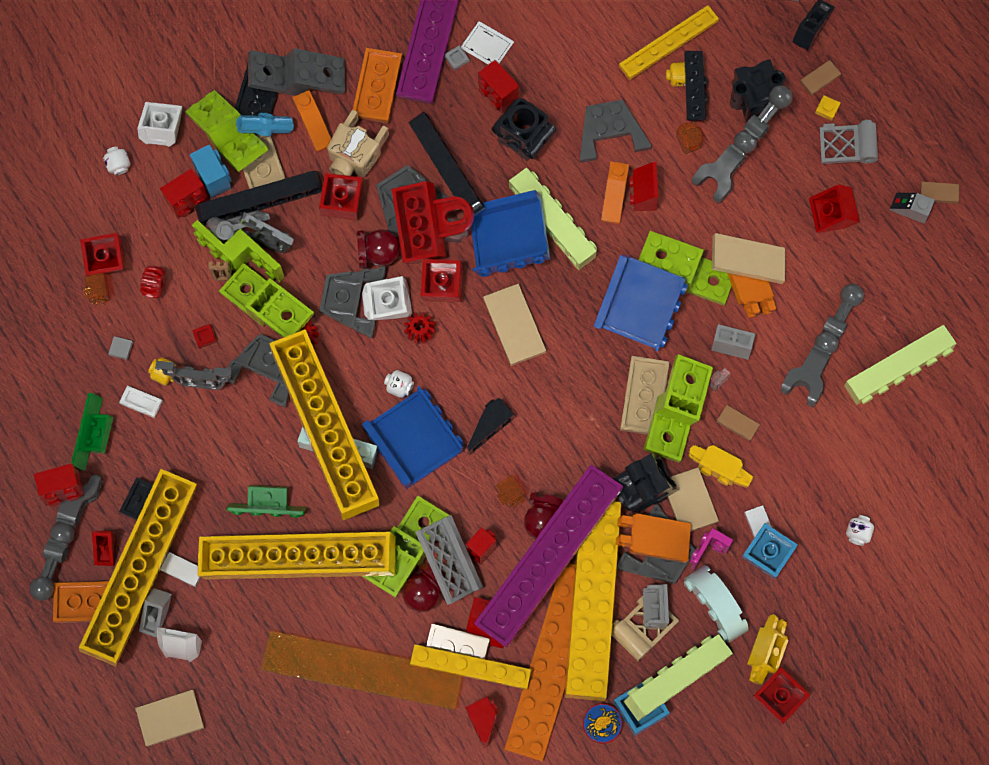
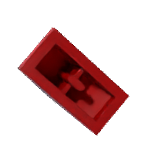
(104, 547)

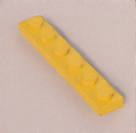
(668, 42)
(470, 667)

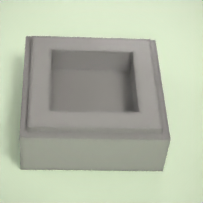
(456, 58)
(120, 348)

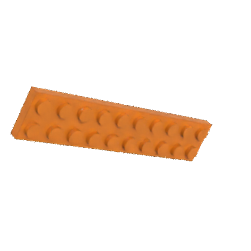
(547, 680)

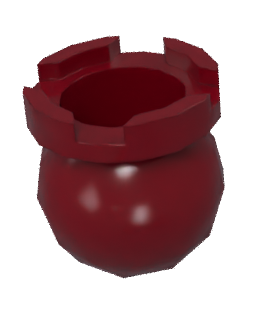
(378, 247)
(540, 513)
(422, 590)

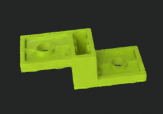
(222, 130)
(238, 250)
(687, 262)
(266, 302)
(678, 408)
(407, 546)

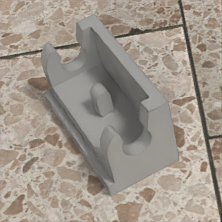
(733, 342)
(655, 606)

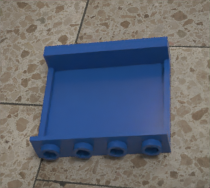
(510, 234)
(641, 302)
(414, 438)

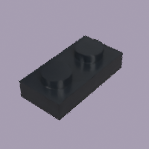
(136, 498)

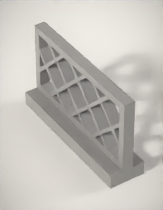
(456, 557)

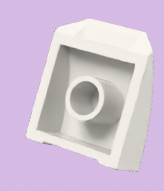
(159, 123)
(387, 299)
(178, 644)

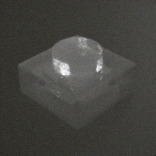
(719, 378)

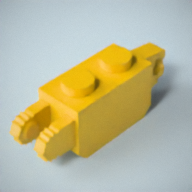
(720, 465)
(768, 649)

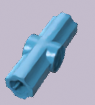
(264, 124)

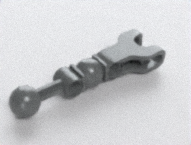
(744, 143)
(824, 345)
(61, 535)

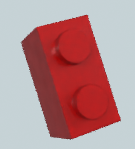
(481, 545)

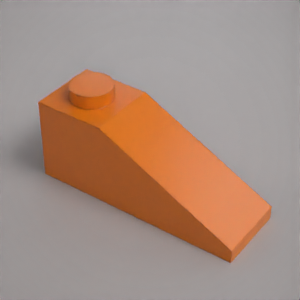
(312, 120)
(615, 192)

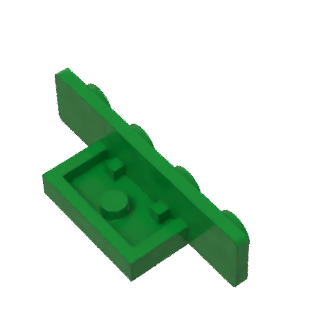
(92, 432)
(267, 500)

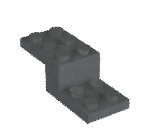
(296, 72)

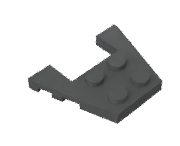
(608, 122)
(400, 178)
(265, 234)
(342, 298)
(259, 359)
(198, 379)
(652, 567)

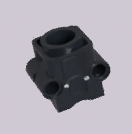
(753, 86)
(528, 141)
(645, 483)

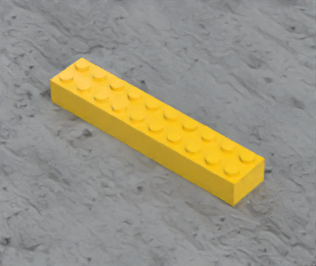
(324, 425)
(297, 555)
(137, 567)
(593, 610)

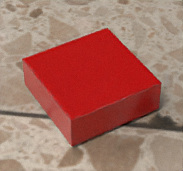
(204, 336)

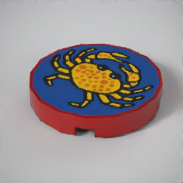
(602, 723)

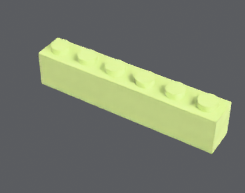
(558, 224)
(900, 364)
(678, 677)

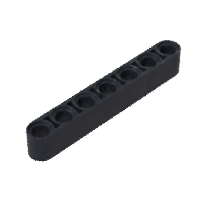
(444, 161)
(260, 197)

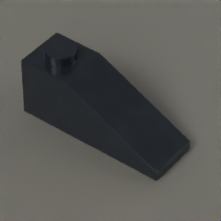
(812, 24)
(493, 419)

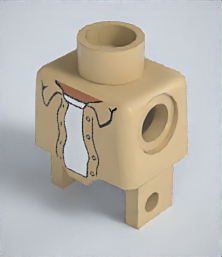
(352, 148)

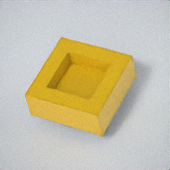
(827, 108)

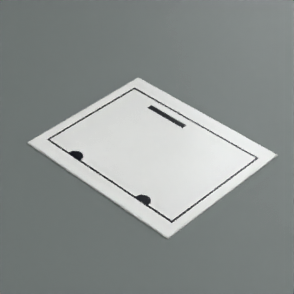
(487, 44)

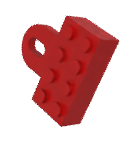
(425, 222)

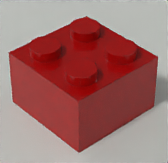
(497, 86)
(184, 193)
(341, 196)
(441, 280)
(59, 485)
(780, 696)

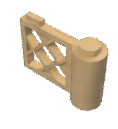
(633, 638)

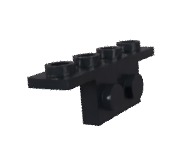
(694, 86)

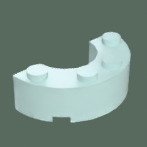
(720, 602)

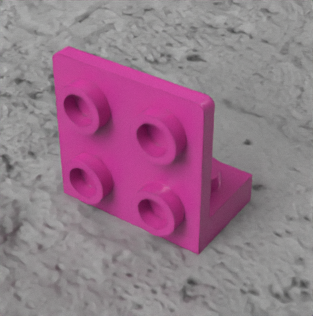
(718, 541)

